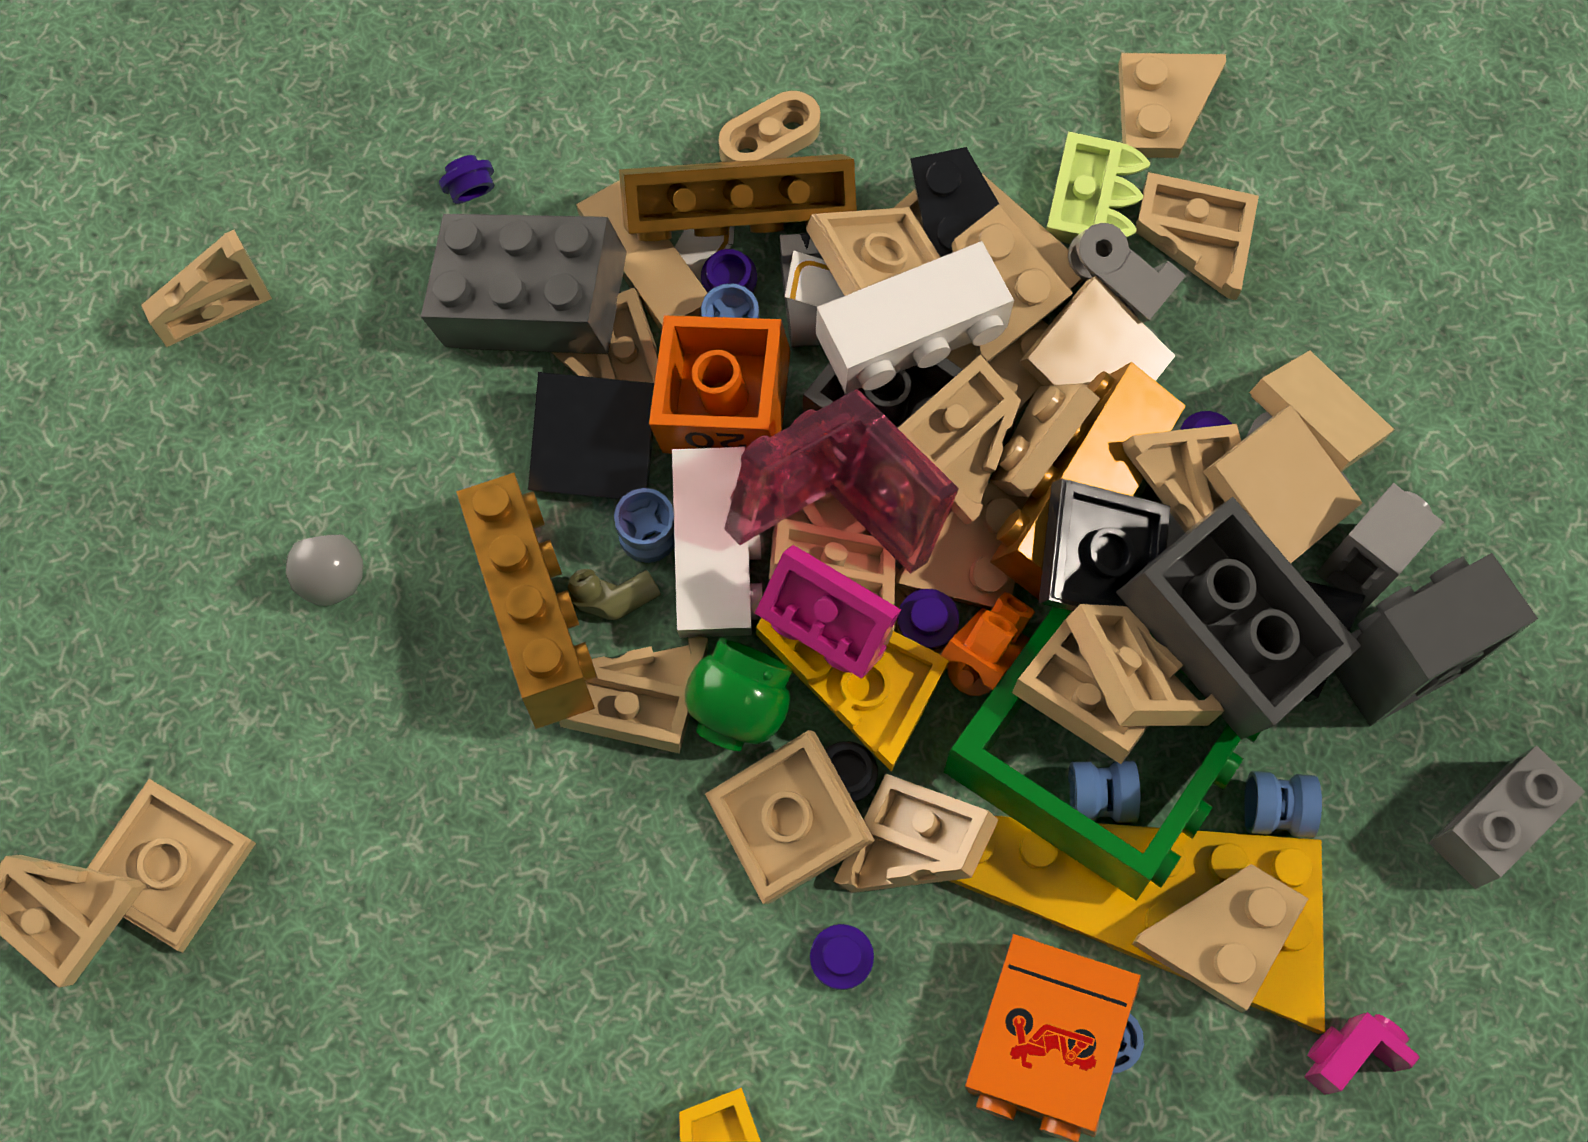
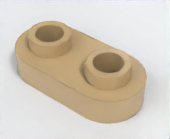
(765, 132)

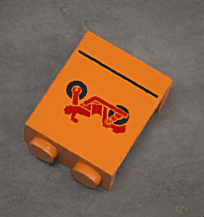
(1052, 1038)

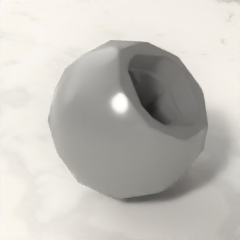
(324, 569)

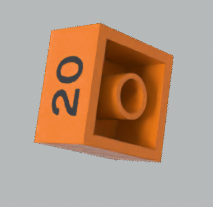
(719, 382)

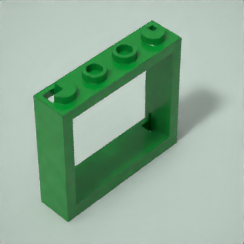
(1056, 820)

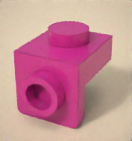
(1343, 1052)

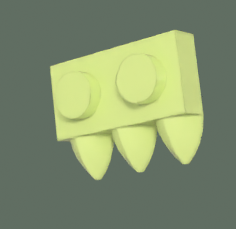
(1091, 186)

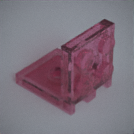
(857, 459)

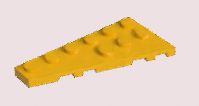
(1048, 883)

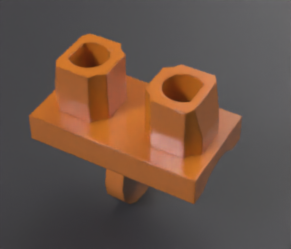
(987, 645)

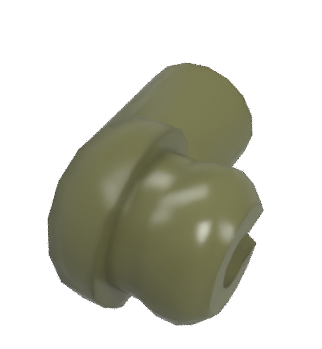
(611, 600)

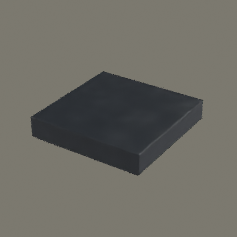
(591, 436)
(1097, 543)

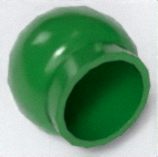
(738, 695)

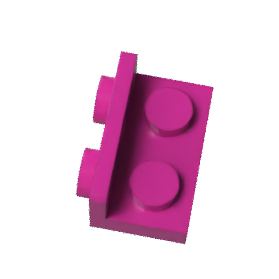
(827, 612)

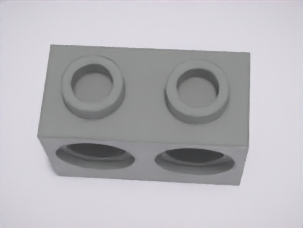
(1381, 544)
(1506, 817)

